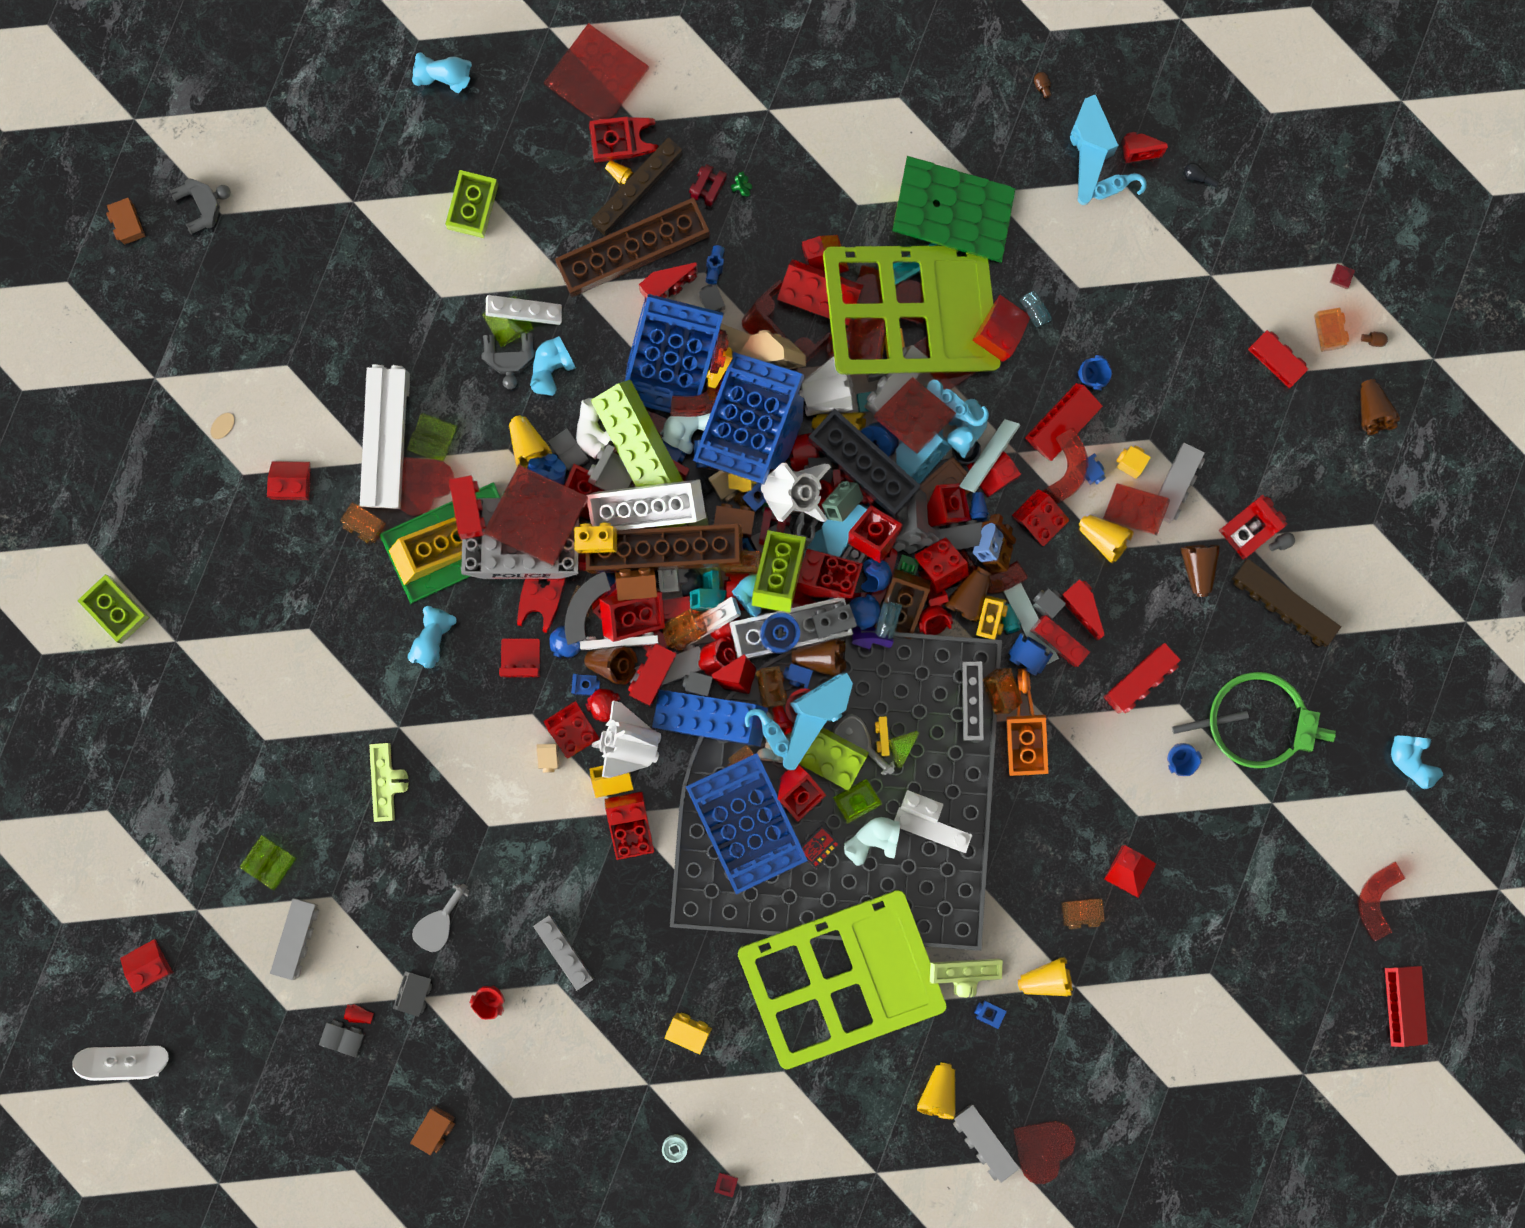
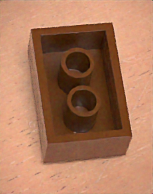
(911, 594)

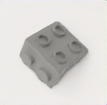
(610, 471)

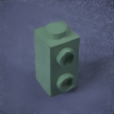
(842, 501)

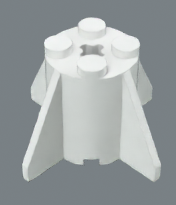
(828, 390)
(794, 491)
(627, 743)

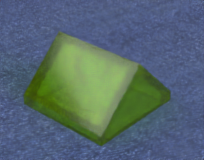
(507, 329)
(901, 746)
(857, 801)

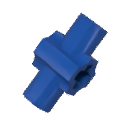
(714, 271)

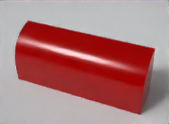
(1070, 412)
(1406, 1006)

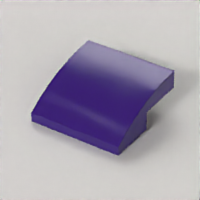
(866, 639)

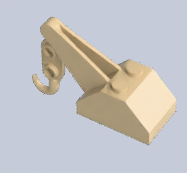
(765, 347)

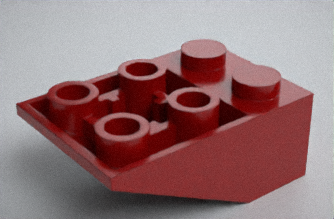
(668, 281)
(827, 575)
(629, 825)

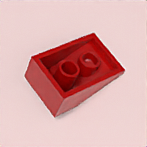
(1002, 329)
(1082, 605)
(631, 617)

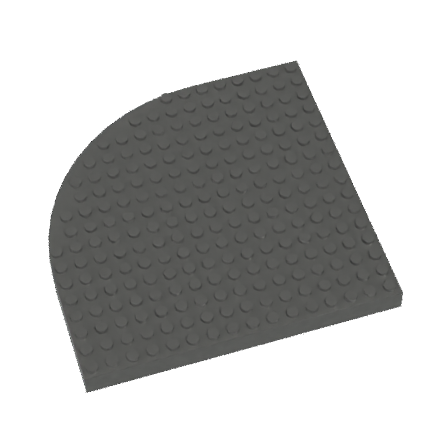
(919, 691)

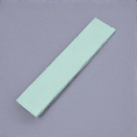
(989, 455)
(1026, 614)

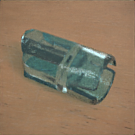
(1035, 309)
(888, 619)

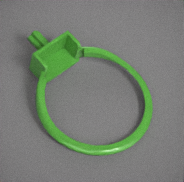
(1306, 730)

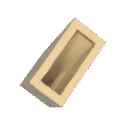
(721, 486)
(548, 757)

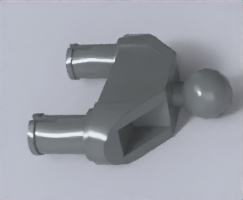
(205, 200)
(509, 362)

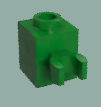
(908, 565)

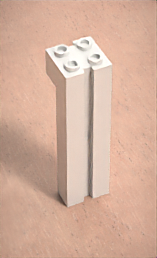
(384, 436)

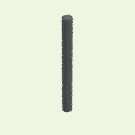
(1206, 723)

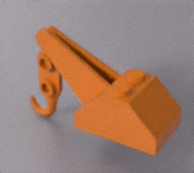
(1027, 736)

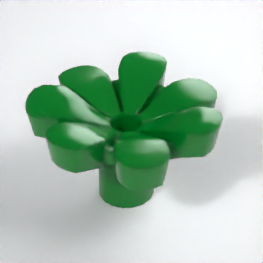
(741, 184)

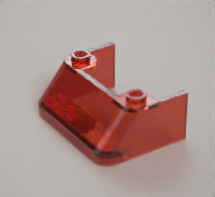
(757, 320)

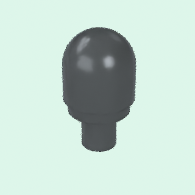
(1283, 542)

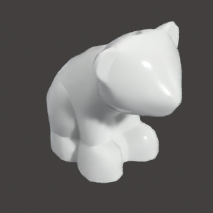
(589, 434)

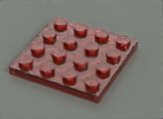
(596, 74)
(536, 515)

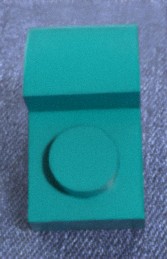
(708, 596)

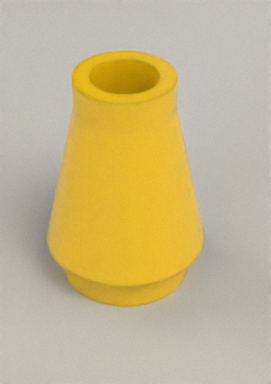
(619, 171)

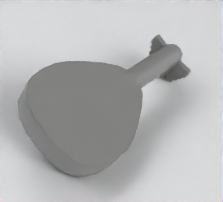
(855, 731)
(433, 930)

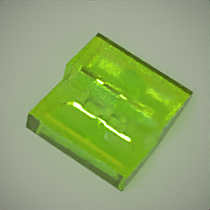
(432, 437)
(267, 862)

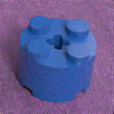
(885, 439)
(549, 467)
(770, 638)
(1030, 654)

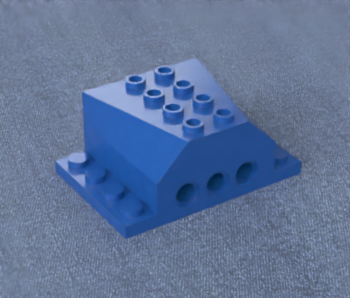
(671, 350)
(752, 419)
(746, 823)

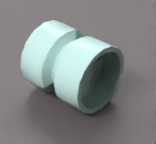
(674, 1148)

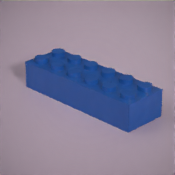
(707, 717)

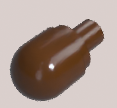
(1043, 83)
(1375, 339)

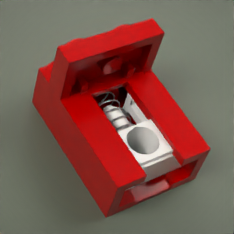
(1266, 516)

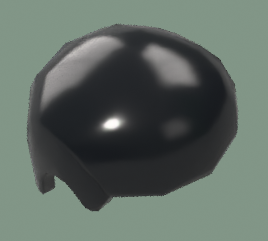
(971, 456)
(694, 581)

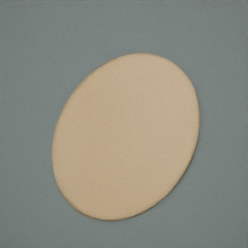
(222, 426)

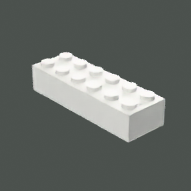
(648, 505)
(747, 631)

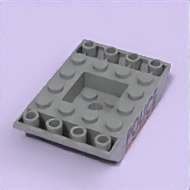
(491, 559)

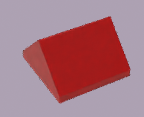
(736, 675)

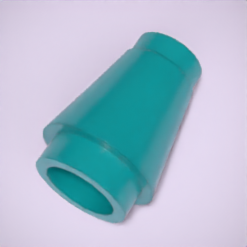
(1011, 621)

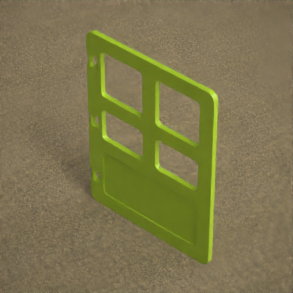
(954, 306)
(886, 964)

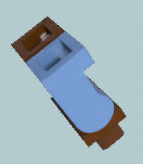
(995, 544)

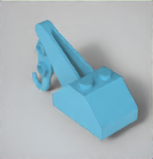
(1097, 143)
(921, 464)
(834, 534)
(812, 712)

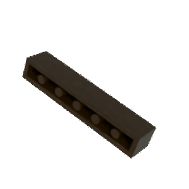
(637, 187)
(1286, 603)

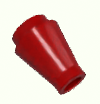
(782, 719)
(357, 1014)

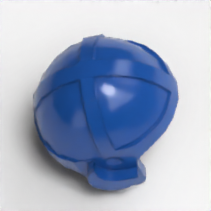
(1095, 372)
(877, 574)
(865, 611)
(559, 644)
(1183, 759)

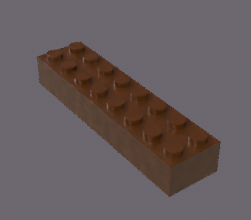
(632, 247)
(671, 549)

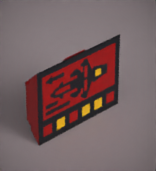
(819, 846)

